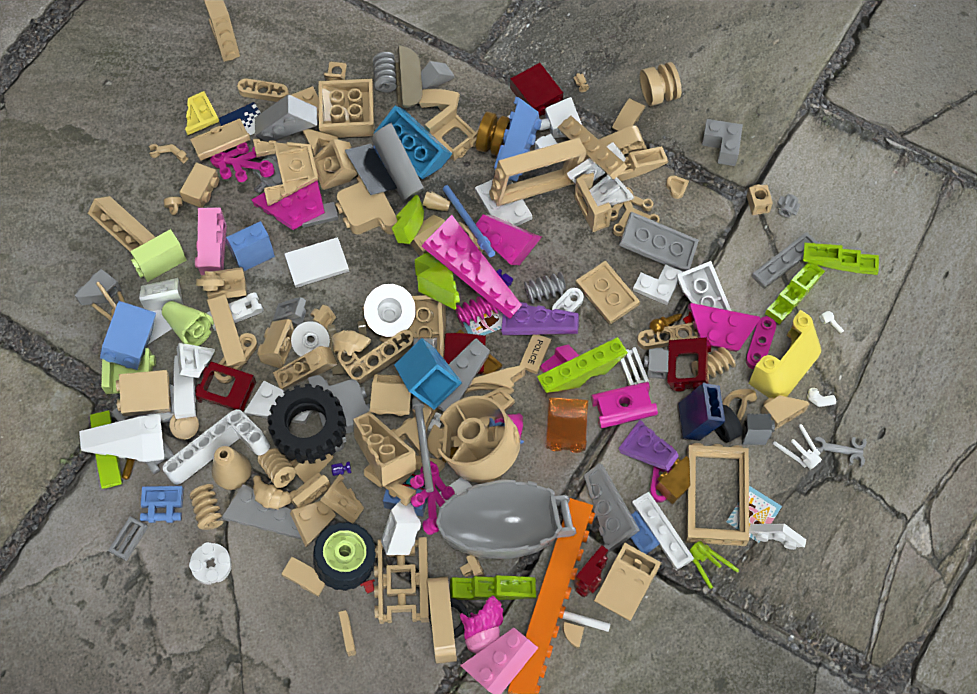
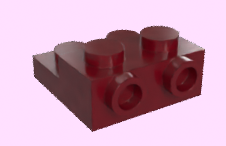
(589, 578)

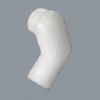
(814, 396)

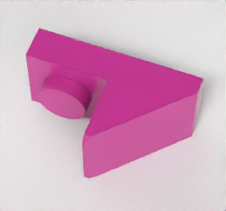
(561, 355)

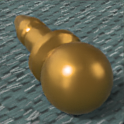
(658, 325)

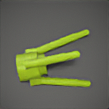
(702, 552)

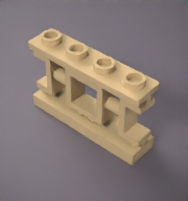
(417, 580)

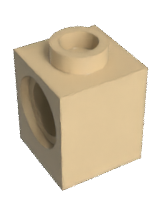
(756, 205)

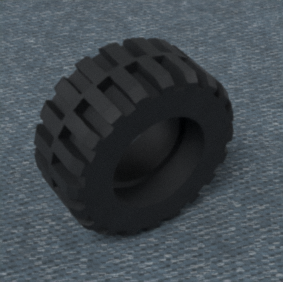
(302, 400)

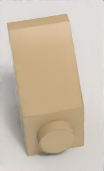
(784, 409)

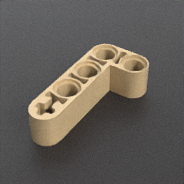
(626, 140)
(377, 353)
(441, 620)

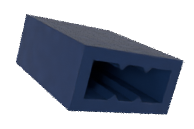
(701, 412)

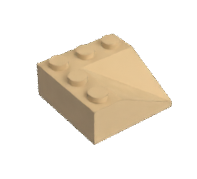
(346, 108)

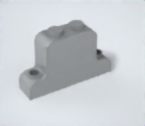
(350, 397)

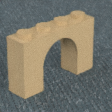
(222, 29)

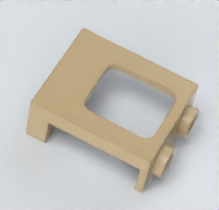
(444, 123)
(596, 216)

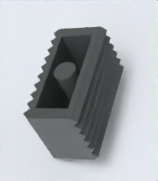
(757, 429)

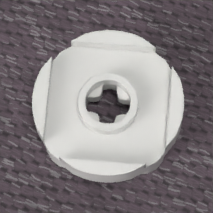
(208, 552)

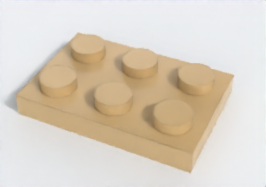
(607, 292)

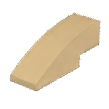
(643, 162)

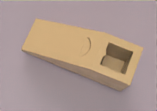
(306, 366)

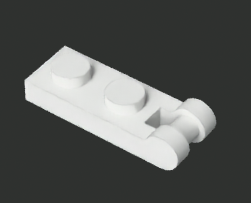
(239, 309)

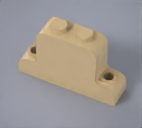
(364, 210)

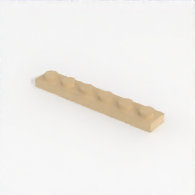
(595, 149)

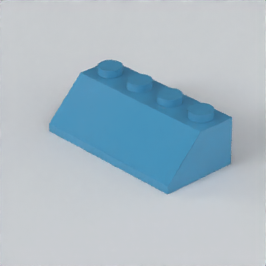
(421, 146)

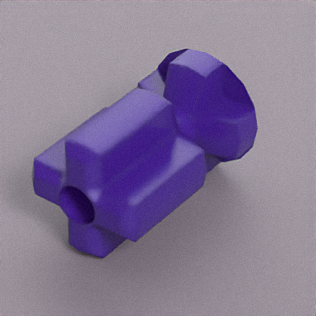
(505, 277)
(339, 468)

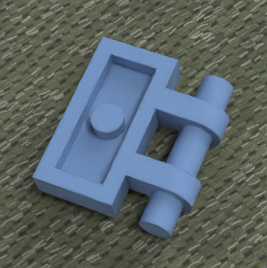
(161, 497)

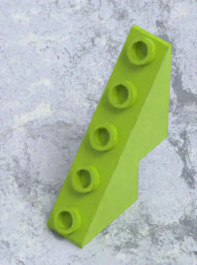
(436, 280)
(579, 369)

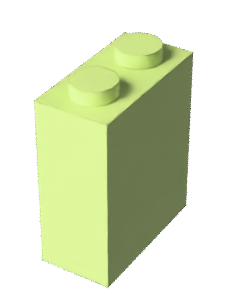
(157, 256)

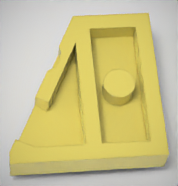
(199, 113)

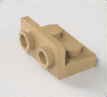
(311, 490)

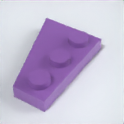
(648, 447)

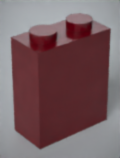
(536, 88)

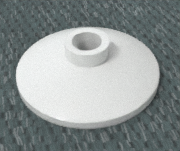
(301, 332)

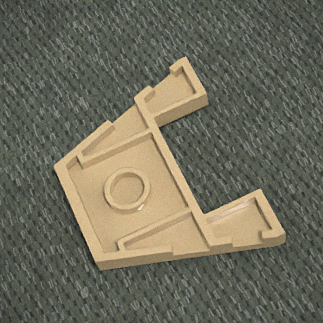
(295, 167)
(396, 488)

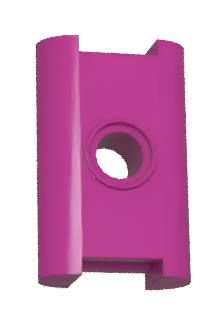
(636, 398)

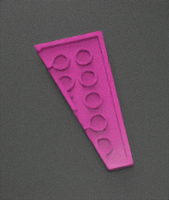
(461, 256)

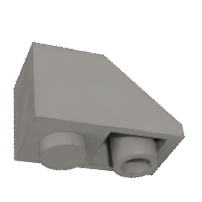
(91, 293)

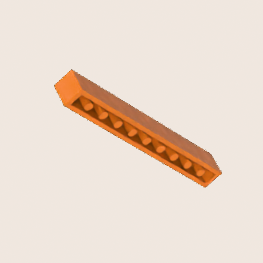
(551, 598)

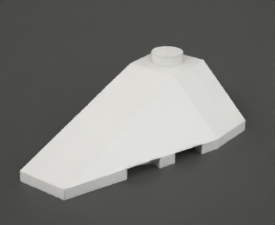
(703, 286)
(131, 438)

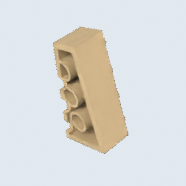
(383, 449)

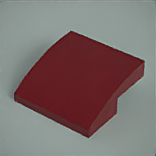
(456, 342)

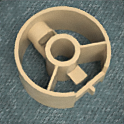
(492, 446)

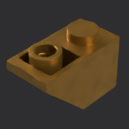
(676, 482)

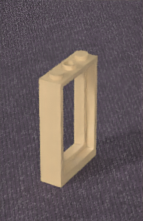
(569, 151)
(719, 536)

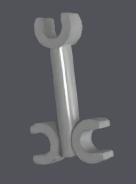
(855, 450)

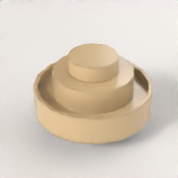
(210, 281)
(184, 427)

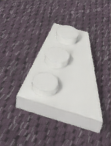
(265, 398)

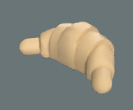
(271, 496)

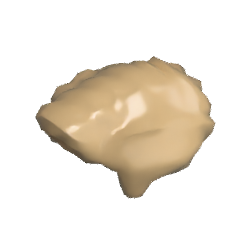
(349, 342)

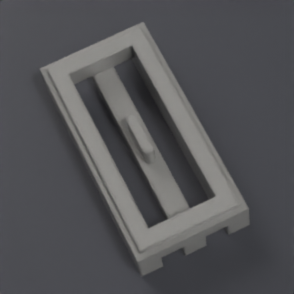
(143, 527)

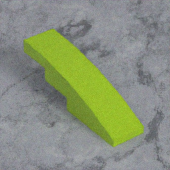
(841, 259)
(794, 292)
(107, 464)
(499, 586)

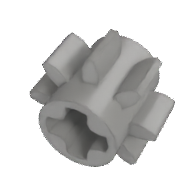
(788, 205)

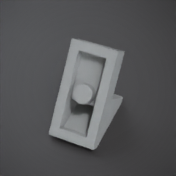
(291, 310)

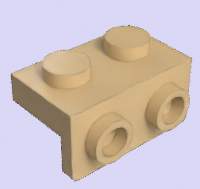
(233, 284)

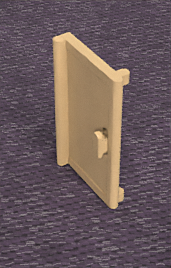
(220, 139)

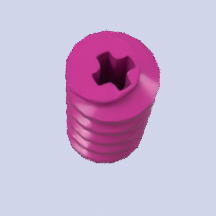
(473, 310)

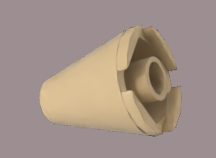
(230, 468)

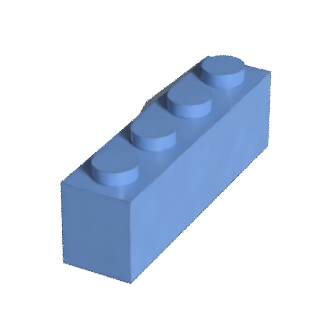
(522, 132)

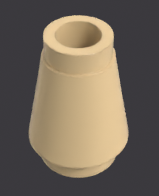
(435, 202)

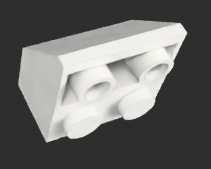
(400, 530)

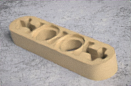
(672, 331)

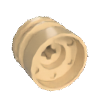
(660, 83)

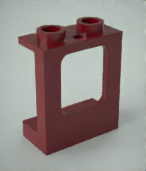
(688, 346)
(239, 393)

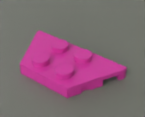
(722, 326)

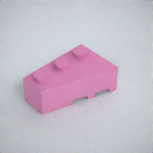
(210, 240)
(500, 661)

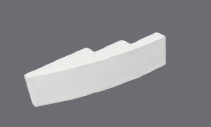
(183, 393)

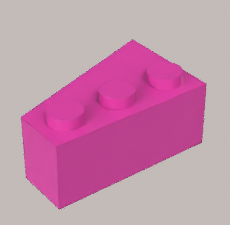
(507, 239)

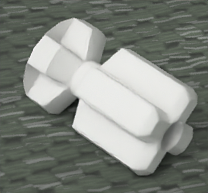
(435, 421)

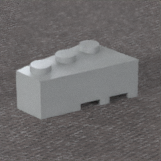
(285, 118)

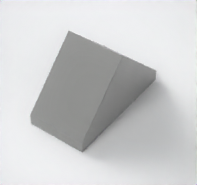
(435, 75)

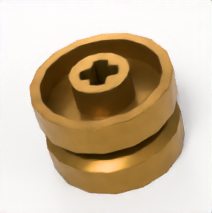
(491, 133)

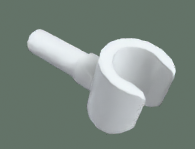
(829, 317)

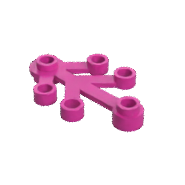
(222, 159)
(429, 525)

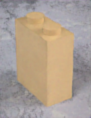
(144, 393)

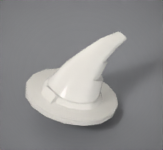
(389, 310)

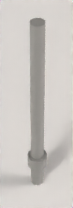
(418, 406)

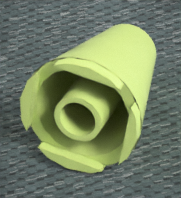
(188, 323)

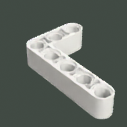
(202, 449)

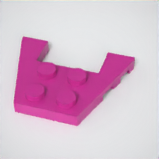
(295, 208)

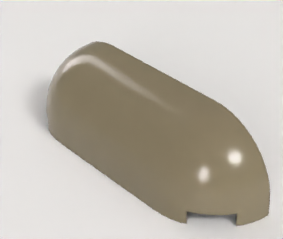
(408, 78)

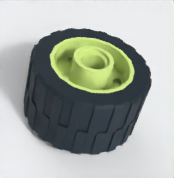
(340, 541)

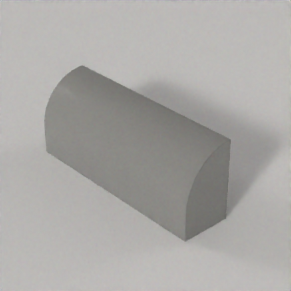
(397, 163)

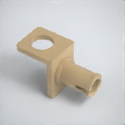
(331, 77)

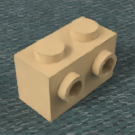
(199, 185)

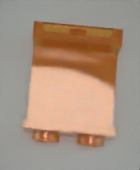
(567, 424)

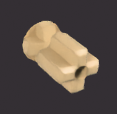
(580, 81)

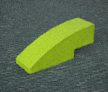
(409, 221)

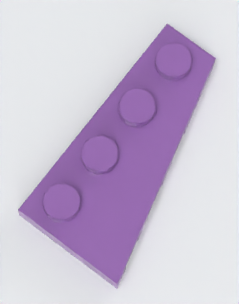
(538, 320)

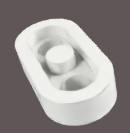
(565, 303)

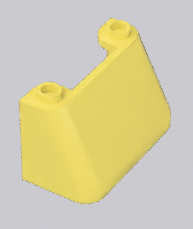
(780, 377)

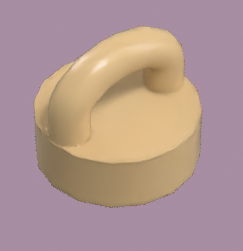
(173, 204)

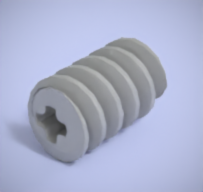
(384, 72)
(545, 287)

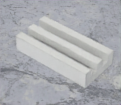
(633, 368)

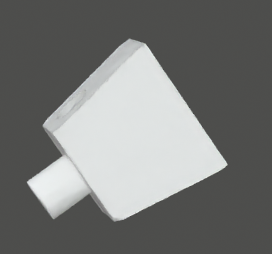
(557, 114)

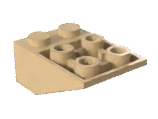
(627, 582)

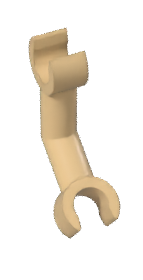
(180, 154)

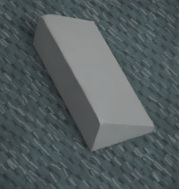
(329, 215)

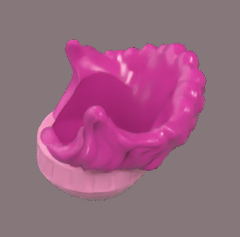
(484, 627)

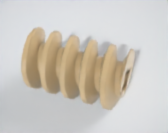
(716, 361)
(277, 467)
(204, 507)

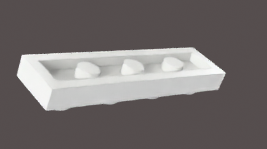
(663, 531)

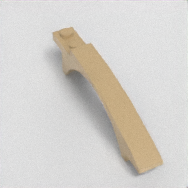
(500, 379)

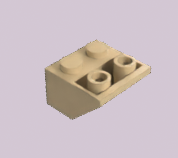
(390, 396)

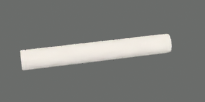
(586, 621)

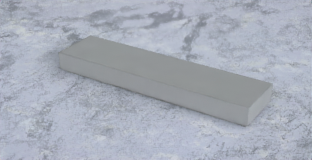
(782, 261)

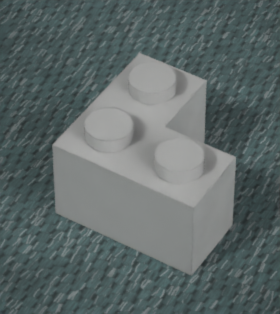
(723, 136)

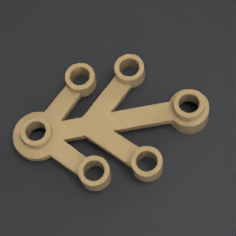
(629, 208)

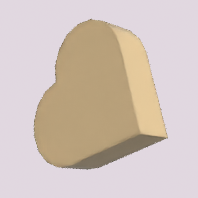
(677, 186)

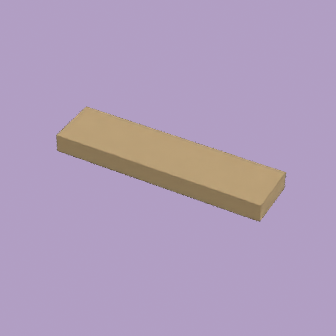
(226, 331)

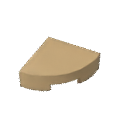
(573, 634)

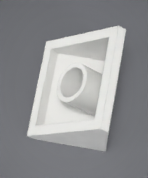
(157, 294)

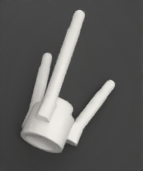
(809, 457)

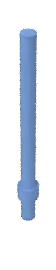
(483, 241)

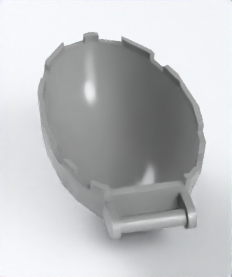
(504, 519)

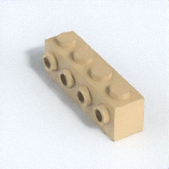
(119, 223)

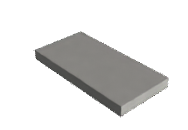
(658, 242)

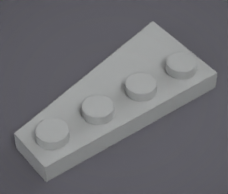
(466, 366)
(250, 512)
(612, 513)

